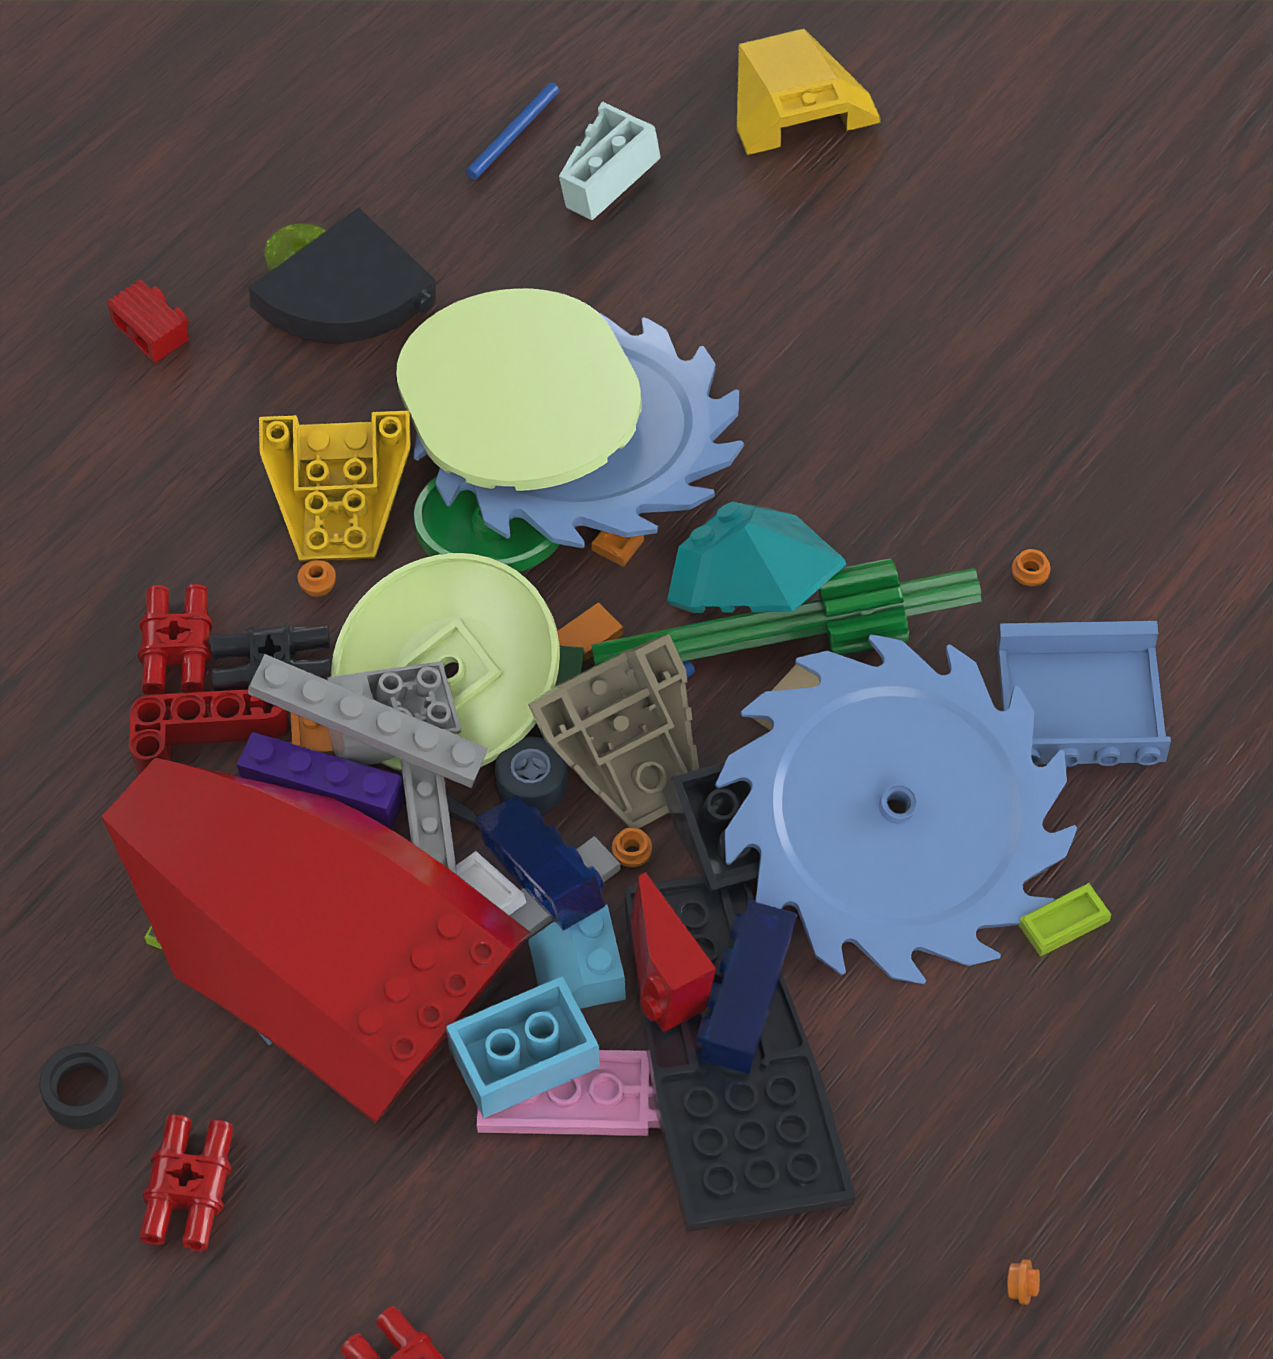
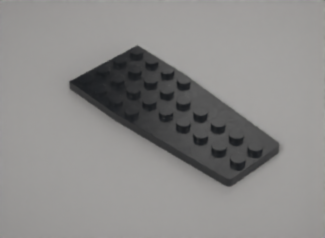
(733, 1138)

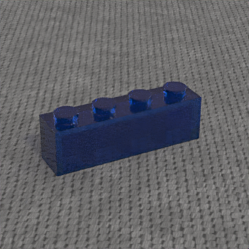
(542, 862)
(747, 987)

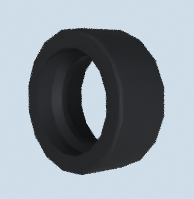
(73, 1058)

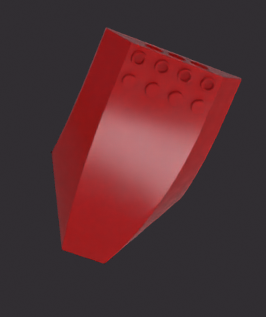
(309, 922)

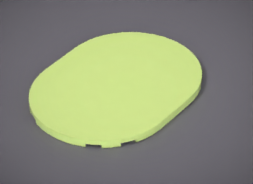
(519, 389)

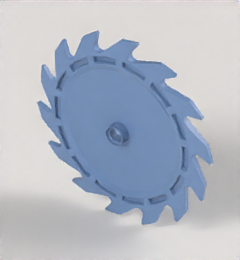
(645, 476)
(884, 875)

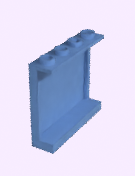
(1088, 689)

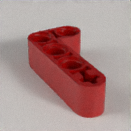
(207, 726)

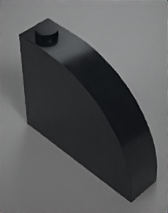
(344, 285)

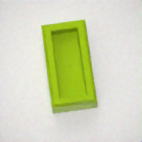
(1064, 919)

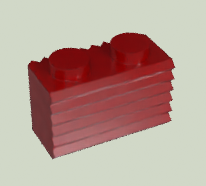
(148, 320)

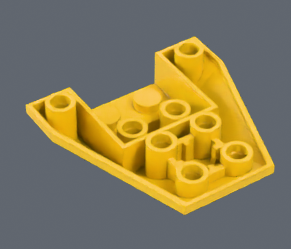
(790, 83)
(335, 481)

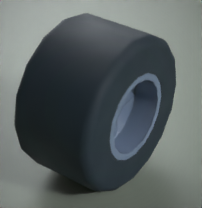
(532, 773)

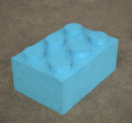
(523, 1046)

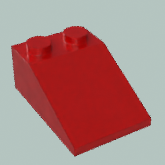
(670, 964)

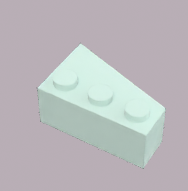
(608, 161)

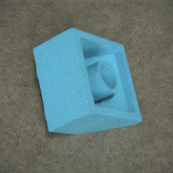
(584, 957)

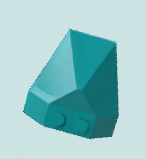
(751, 560)

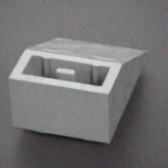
(412, 689)

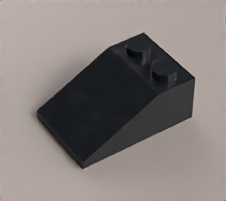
(701, 817)

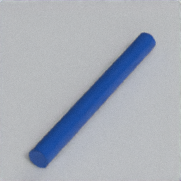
(512, 131)

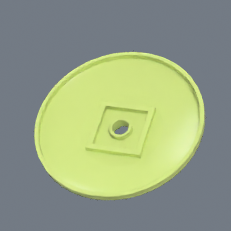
(466, 614)

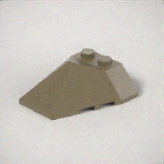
(624, 728)

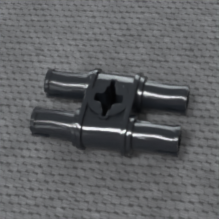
(257, 642)

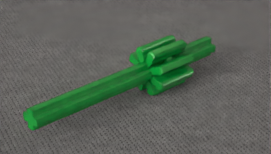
(850, 609)

